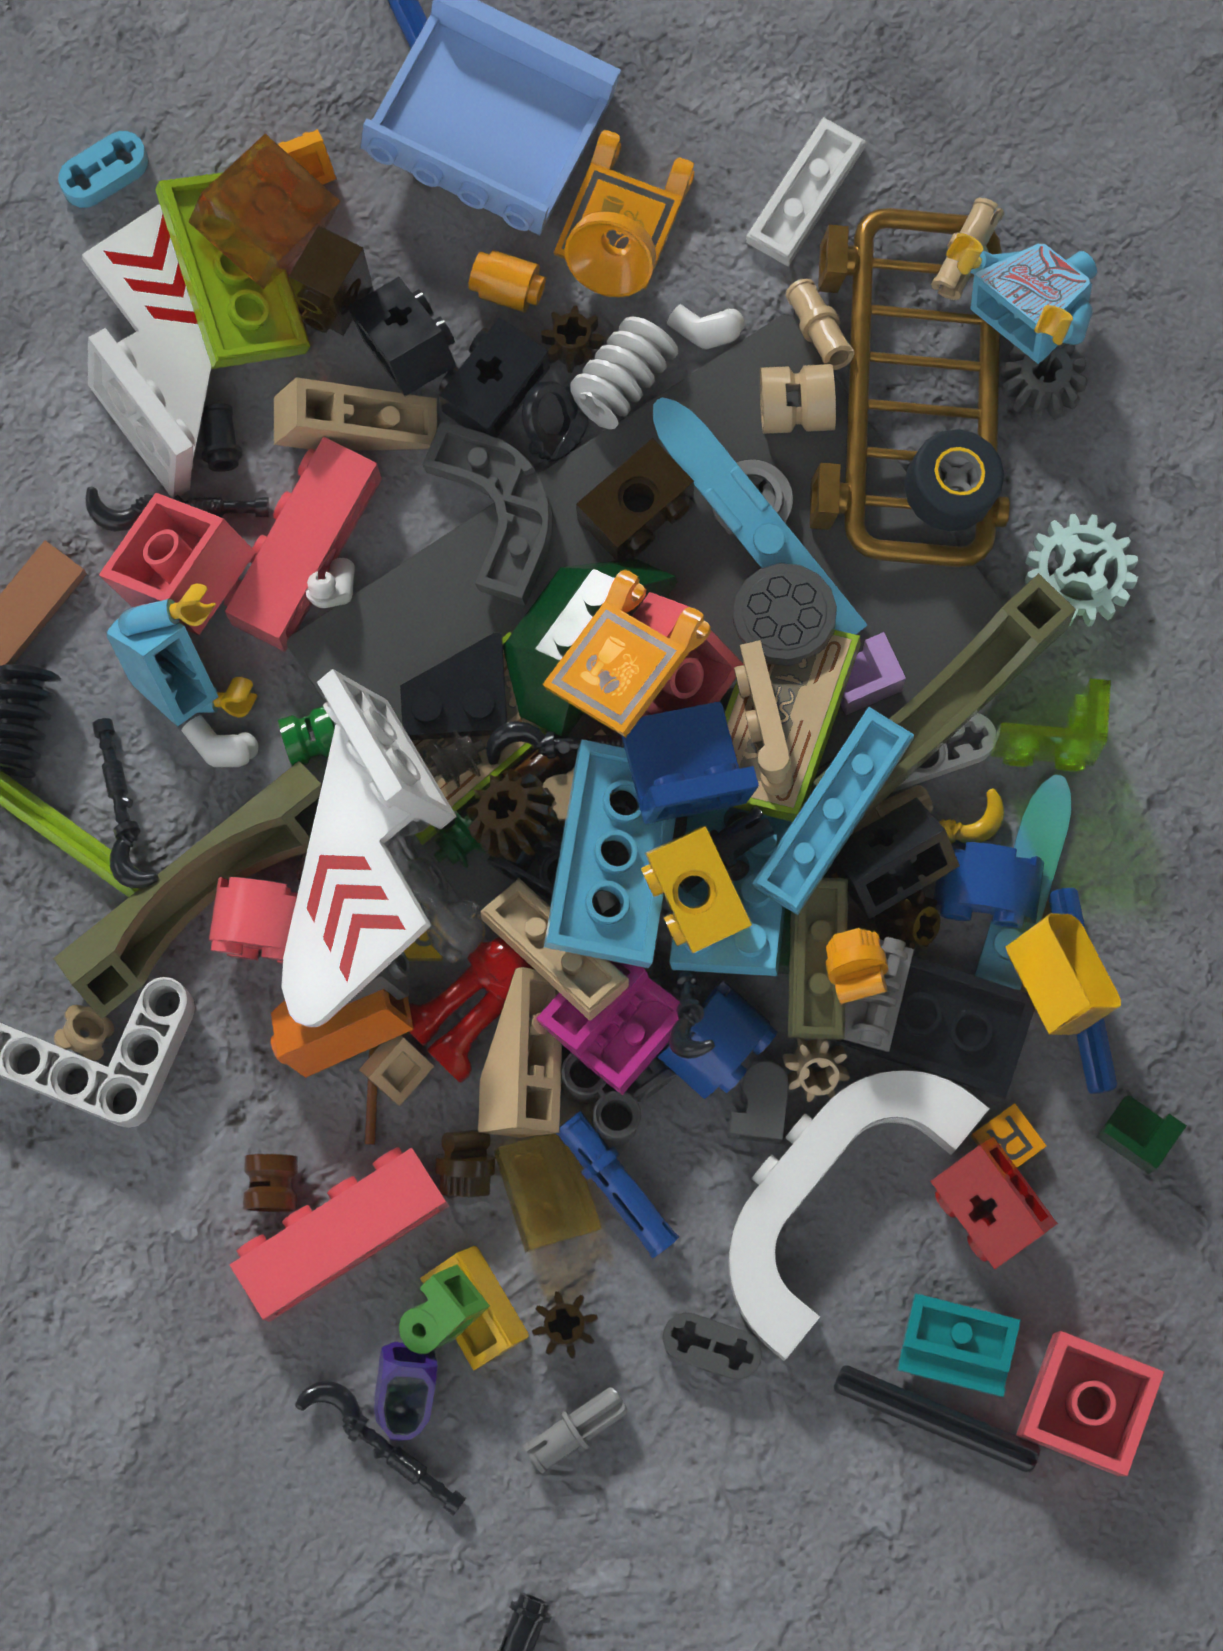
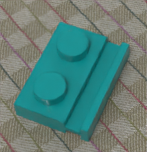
(958, 1345)

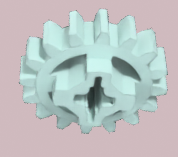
(1070, 550)

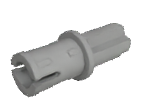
(575, 1429)

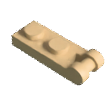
(764, 720)

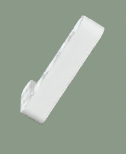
(122, 1071)

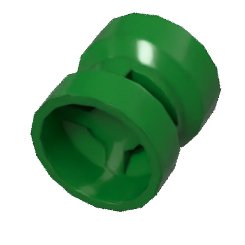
(297, 735)

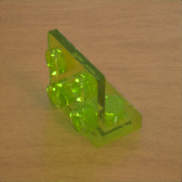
(1067, 747)

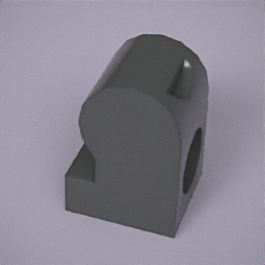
(766, 1095)

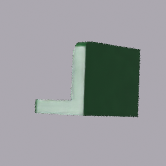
(1140, 1134)

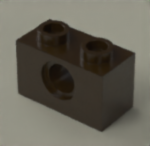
(328, 280)
(647, 474)

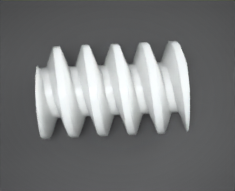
(621, 369)

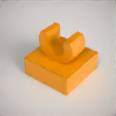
(311, 155)

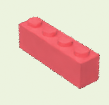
(305, 539)
(338, 1234)

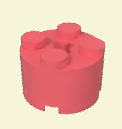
(251, 918)

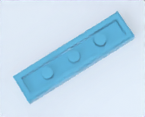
(833, 810)

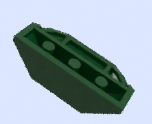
(553, 627)

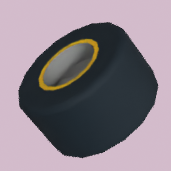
(965, 464)

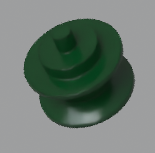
(456, 842)

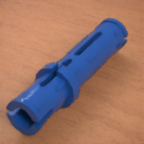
(617, 1185)

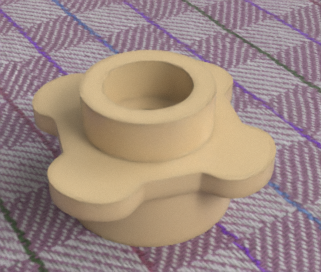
(85, 1019)

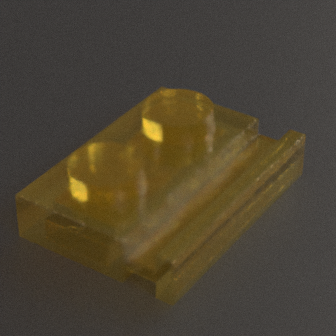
(546, 1191)

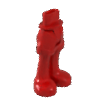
(491, 969)

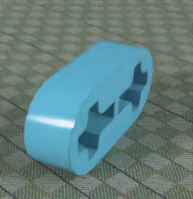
(103, 169)

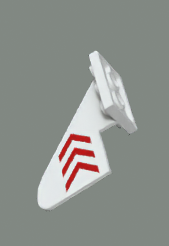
(161, 373)
(351, 897)

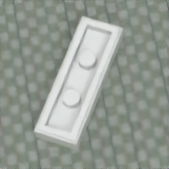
(805, 191)

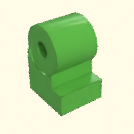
(448, 1312)

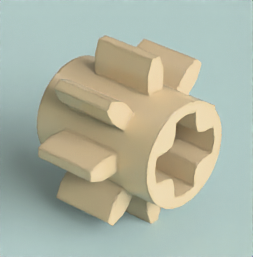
(814, 1082)

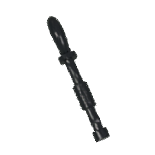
(124, 519)
(546, 745)
(126, 830)
(689, 1013)
(395, 1457)

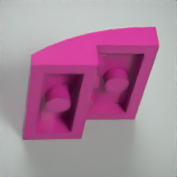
(623, 1035)

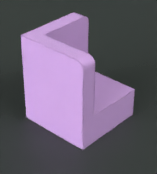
(873, 676)

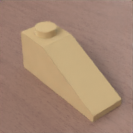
(352, 417)
(523, 1065)

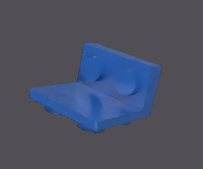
(686, 764)

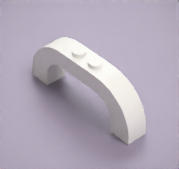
(903, 1097)

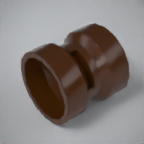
(270, 1183)

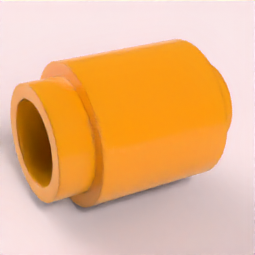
(506, 280)

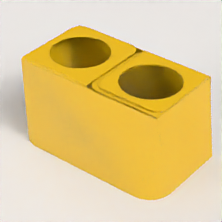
(1063, 974)

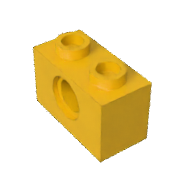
(722, 909)

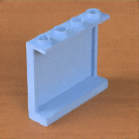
(491, 111)

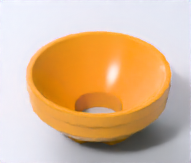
(603, 266)

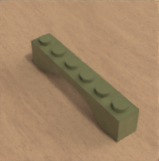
(977, 675)
(125, 945)

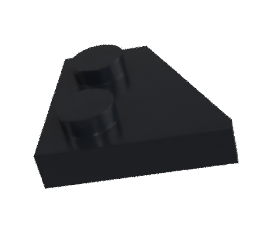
(458, 694)

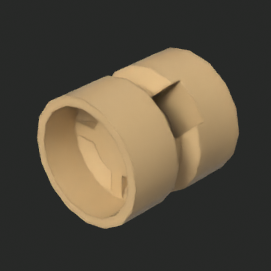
(815, 395)

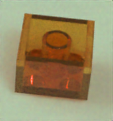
(263, 211)

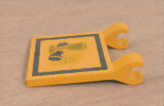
(614, 192)
(621, 662)

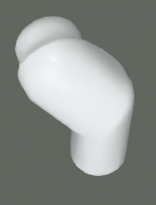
(709, 330)
(335, 588)
(220, 749)

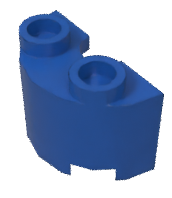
(991, 883)
(735, 1031)

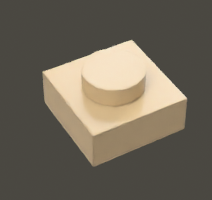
(396, 1068)

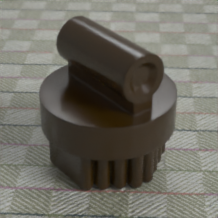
(465, 1164)

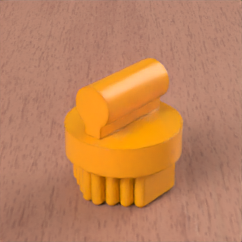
(856, 964)

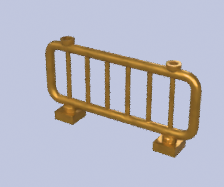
(827, 492)

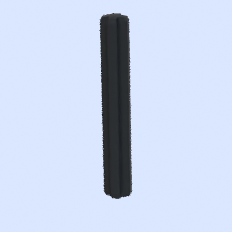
(937, 1418)

